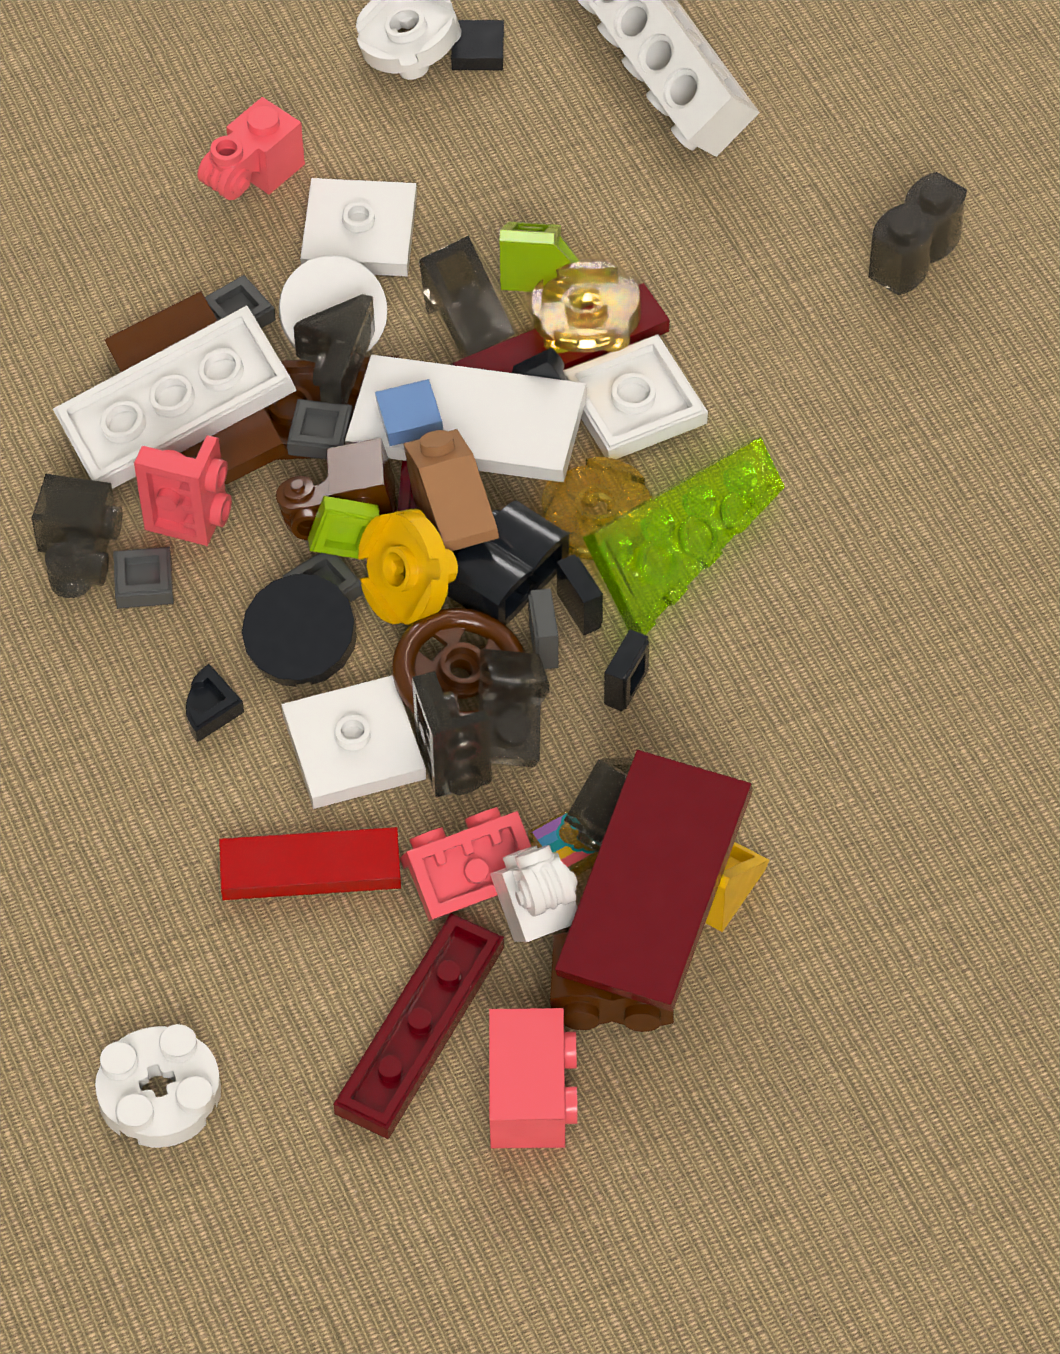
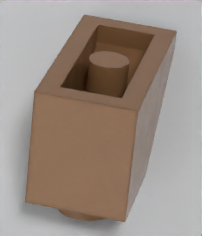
(450, 489)

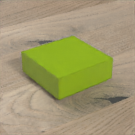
(340, 526)

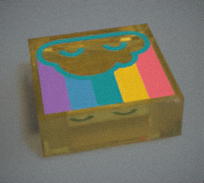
(563, 841)

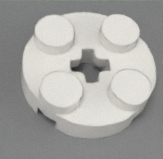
(410, 51)
(152, 1053)

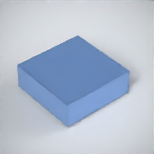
(408, 411)

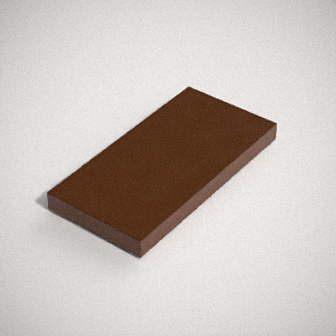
(244, 444)

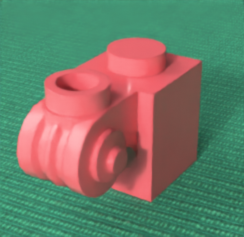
(259, 148)

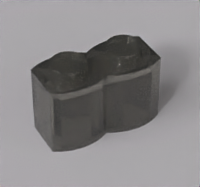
(917, 233)

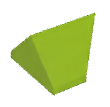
(531, 254)

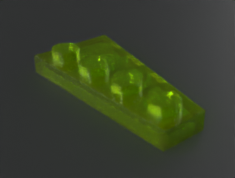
(674, 535)

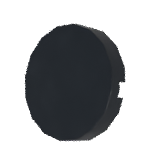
(299, 630)

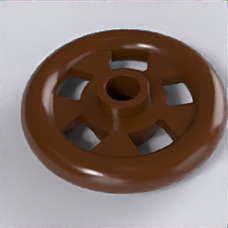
(447, 628)

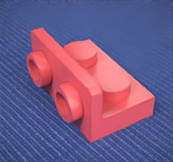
(182, 493)
(457, 868)

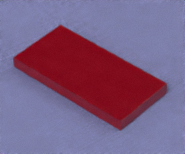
(654, 880)

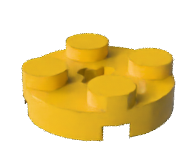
(408, 544)

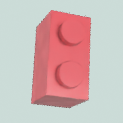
(528, 1078)

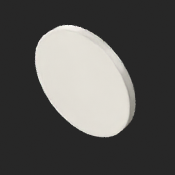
(324, 284)

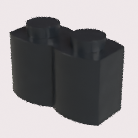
(503, 571)

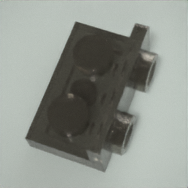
(451, 745)

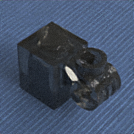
(74, 528)

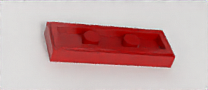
(309, 863)

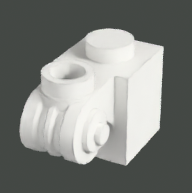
(535, 893)

